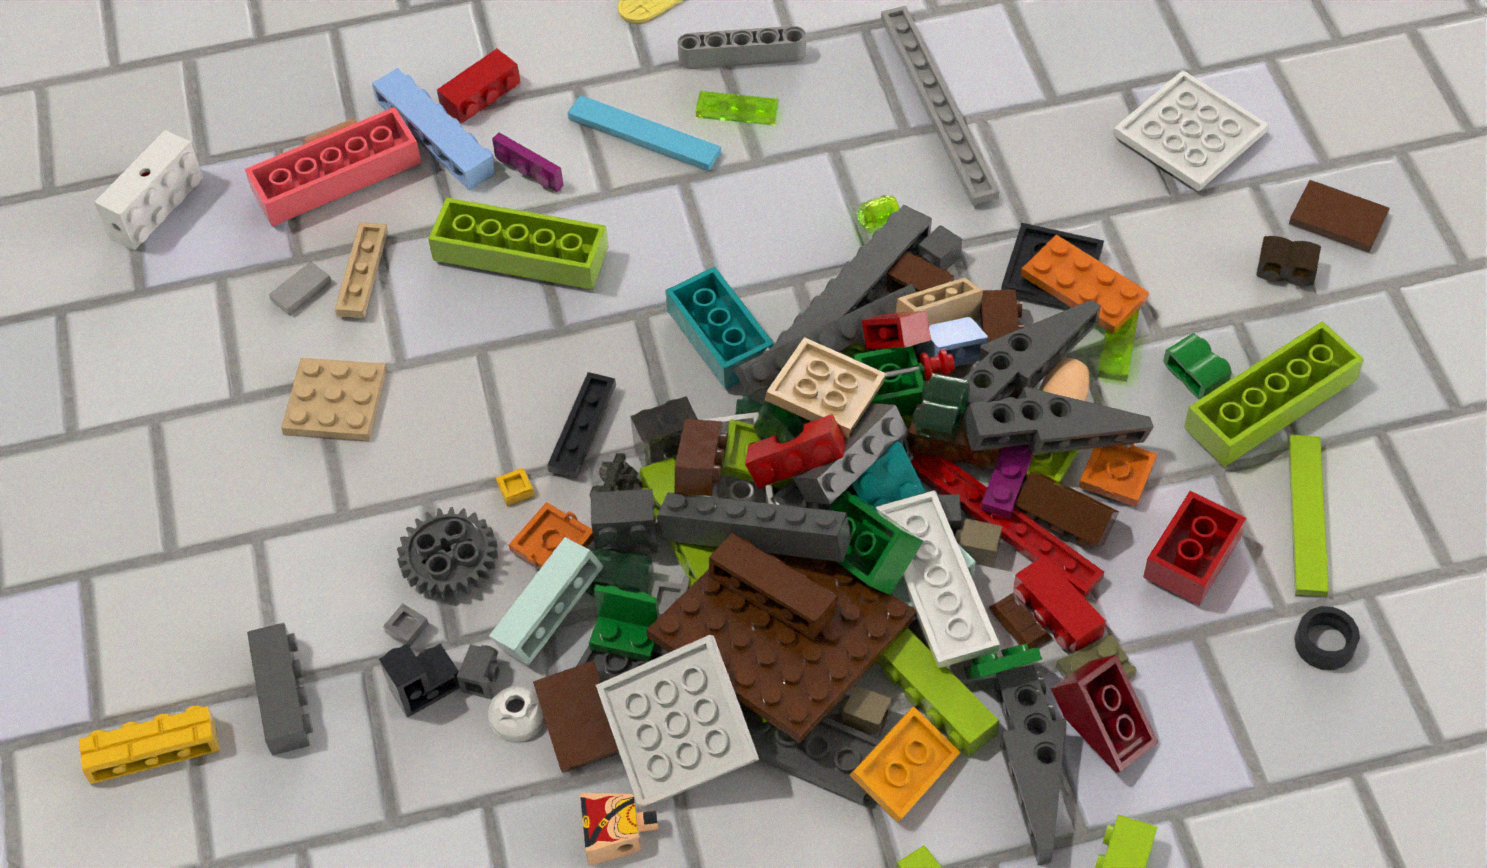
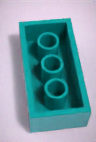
(716, 324)

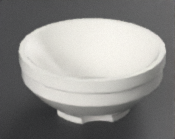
(518, 725)

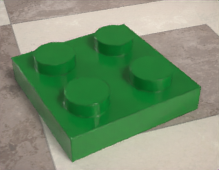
(1011, 658)

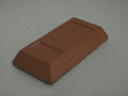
(1019, 622)

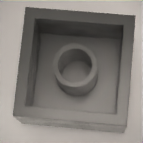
(624, 521)

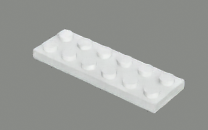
(942, 584)

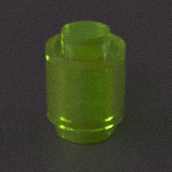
(877, 211)

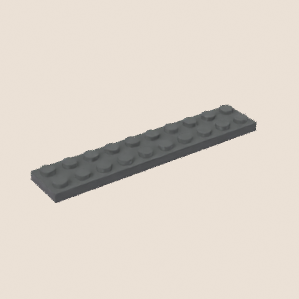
(822, 757)

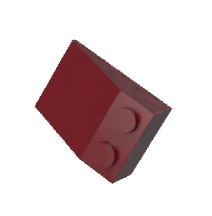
(1106, 711)

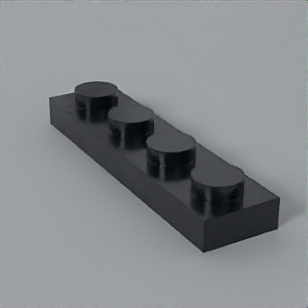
(581, 425)

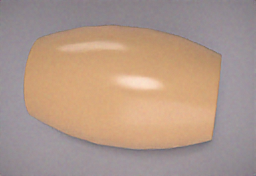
(1067, 379)

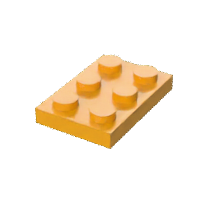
(905, 764)

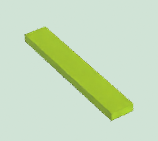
(1308, 516)

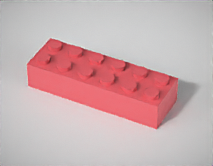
(333, 166)

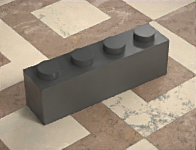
(871, 437)
(278, 688)

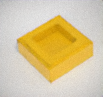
(515, 486)

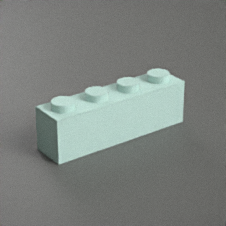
(546, 601)

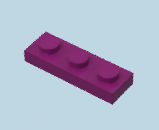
(527, 162)
(1007, 480)

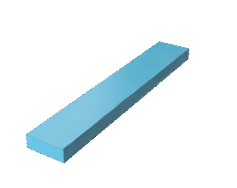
(644, 132)

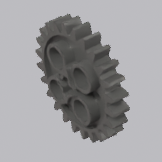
(447, 553)

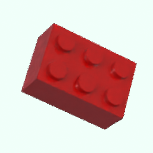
(1194, 547)

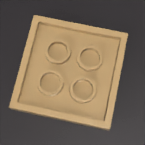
(825, 383)
(334, 399)

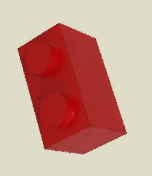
(896, 330)

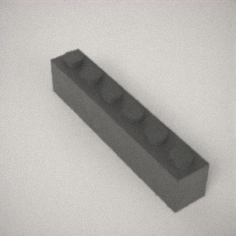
(767, 526)

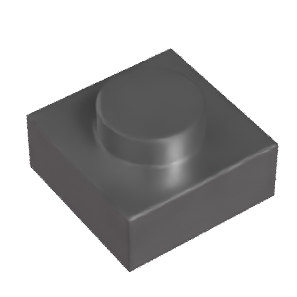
(405, 625)

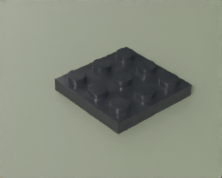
(1027, 245)

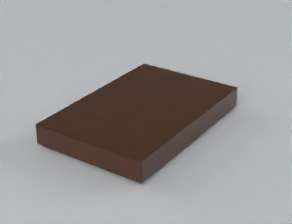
(1339, 215)
(576, 716)

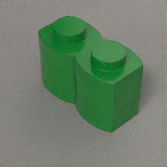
(1197, 365)

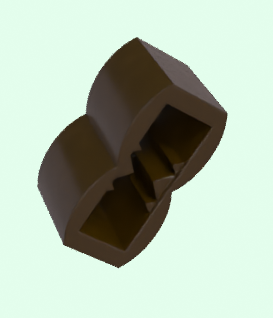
(1288, 260)

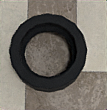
(1334, 618)

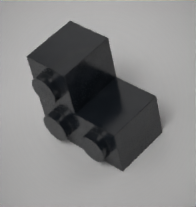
(419, 679)

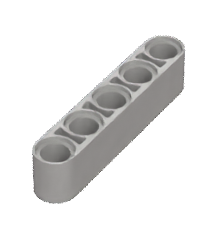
(742, 47)

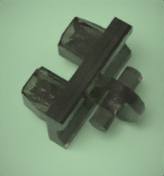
(617, 476)

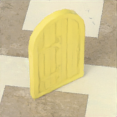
(643, 10)

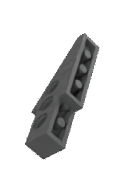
(1028, 353)
(1074, 427)
(1033, 781)

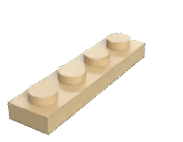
(361, 270)

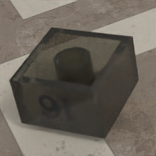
(660, 429)

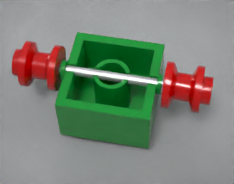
(904, 375)

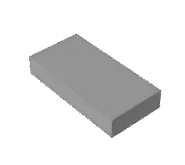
(300, 288)

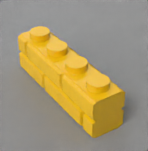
(148, 744)

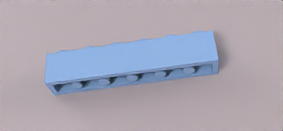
(435, 129)

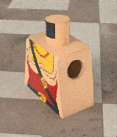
(613, 825)

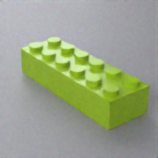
(519, 243)
(1273, 393)

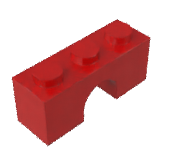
(816, 445)

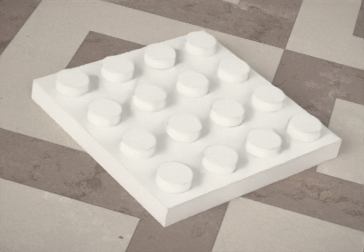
(1190, 130)
(677, 722)

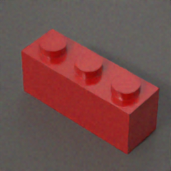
(479, 85)
(1058, 605)

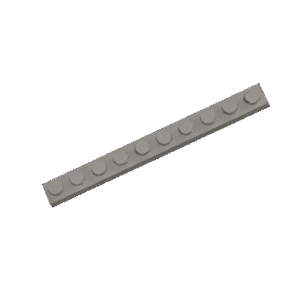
(940, 106)

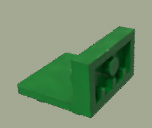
(624, 623)

